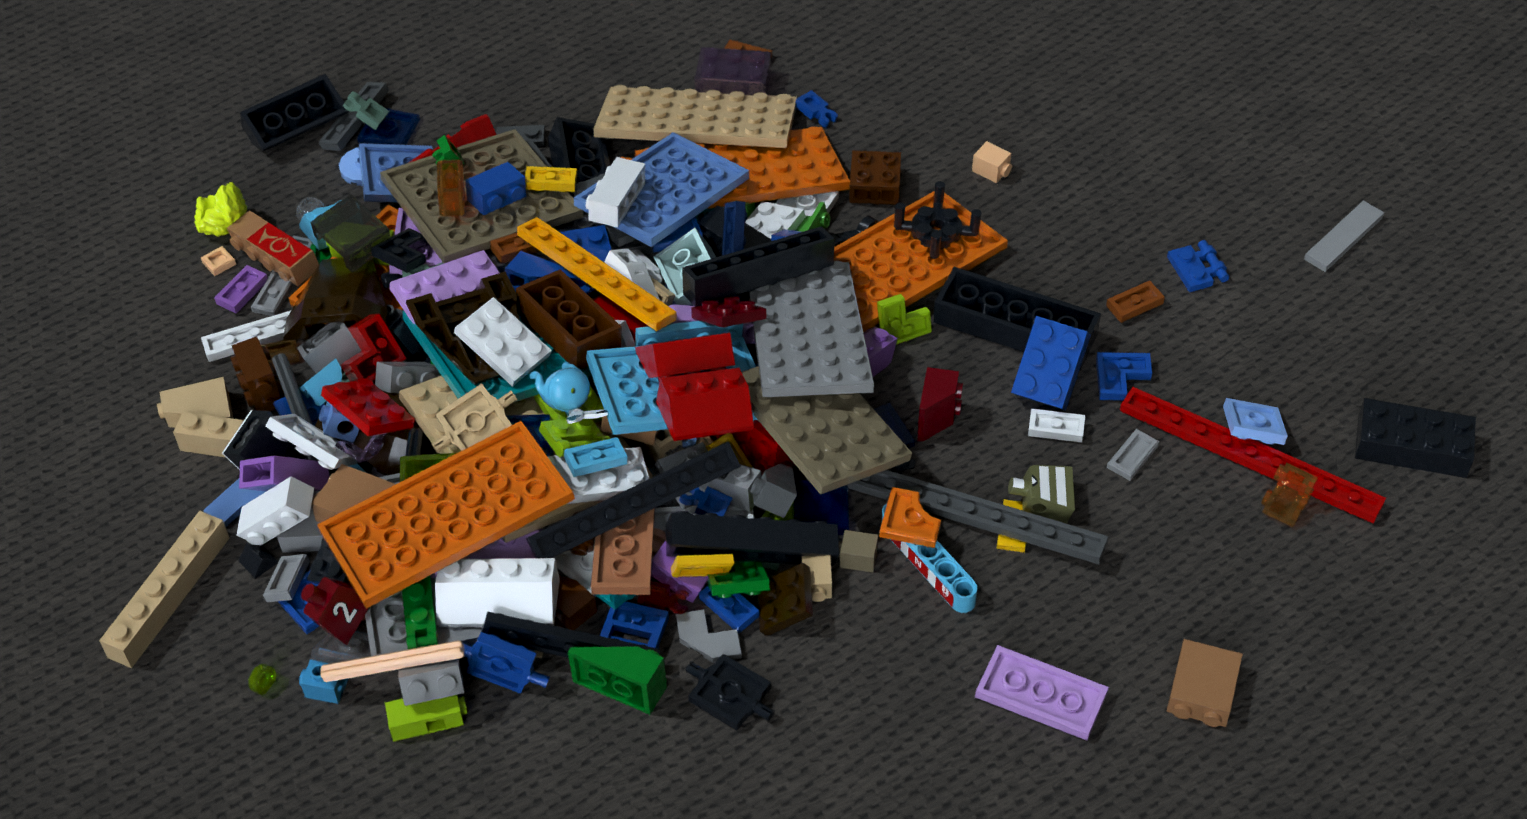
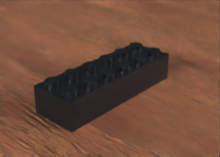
(1004, 311)

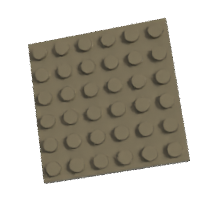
(458, 236)

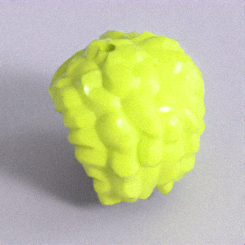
(219, 210)

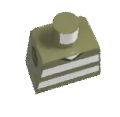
(1046, 491)

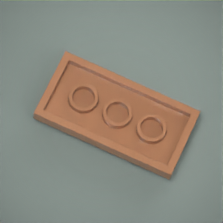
(624, 558)

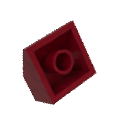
(939, 402)

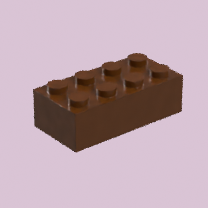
(567, 317)

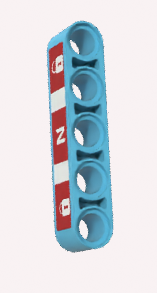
(936, 566)

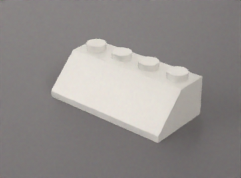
(505, 586)

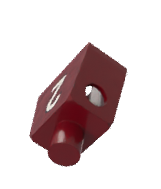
(334, 607)

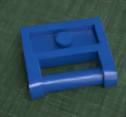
(637, 621)

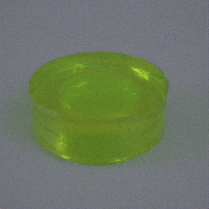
(262, 679)

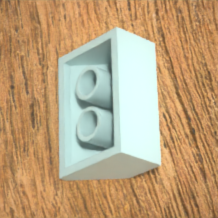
(683, 252)

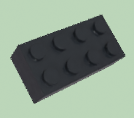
(1415, 438)

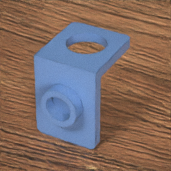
(330, 419)

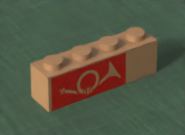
(273, 248)

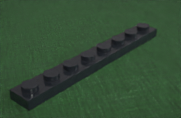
(633, 502)

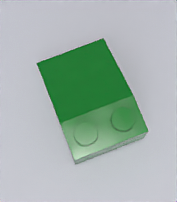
(621, 673)

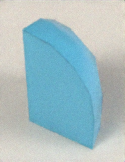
(327, 376)

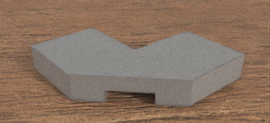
(694, 634)

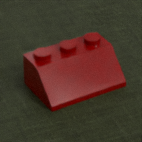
(687, 355)
(705, 404)

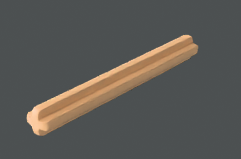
(392, 661)

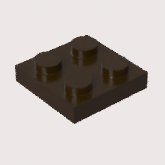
(786, 601)

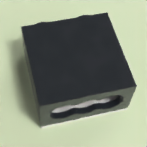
(256, 441)

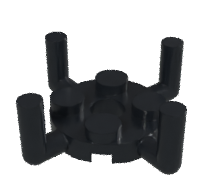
(945, 219)

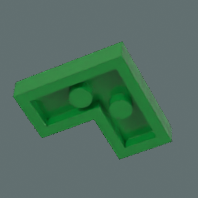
(745, 578)

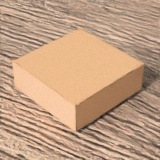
(218, 261)

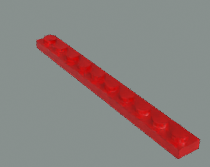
(1249, 452)

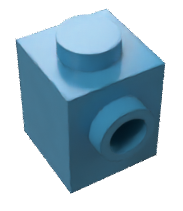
(316, 688)

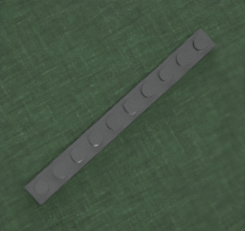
(990, 516)

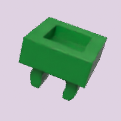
(447, 150)

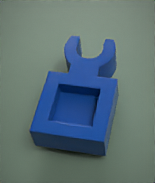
(814, 106)
(707, 502)

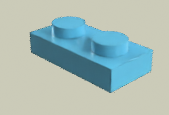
(595, 457)

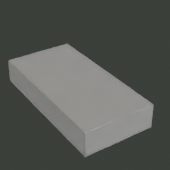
(1133, 454)
(286, 578)

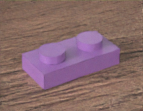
(241, 289)

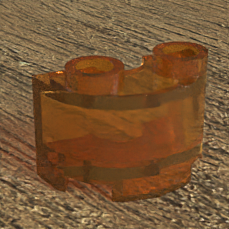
(1289, 494)

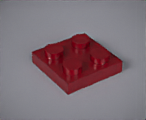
(728, 312)

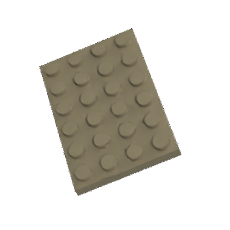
(828, 436)

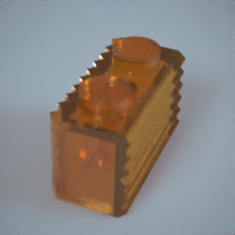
(450, 188)

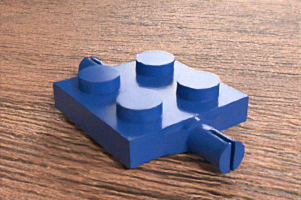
(502, 663)

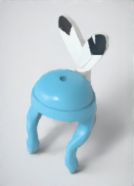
(558, 395)

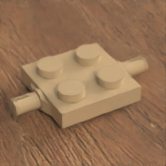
(473, 418)

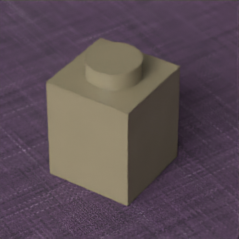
(858, 551)

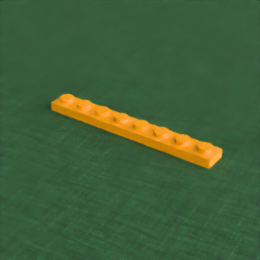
(597, 274)

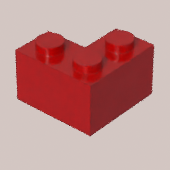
(376, 346)

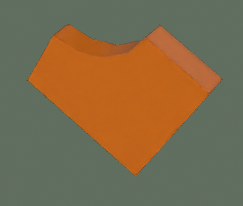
(907, 521)

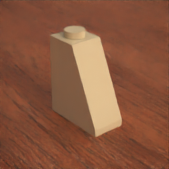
(204, 398)

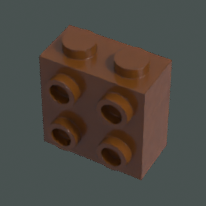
(875, 177)
(256, 374)

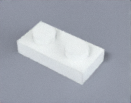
(1056, 425)

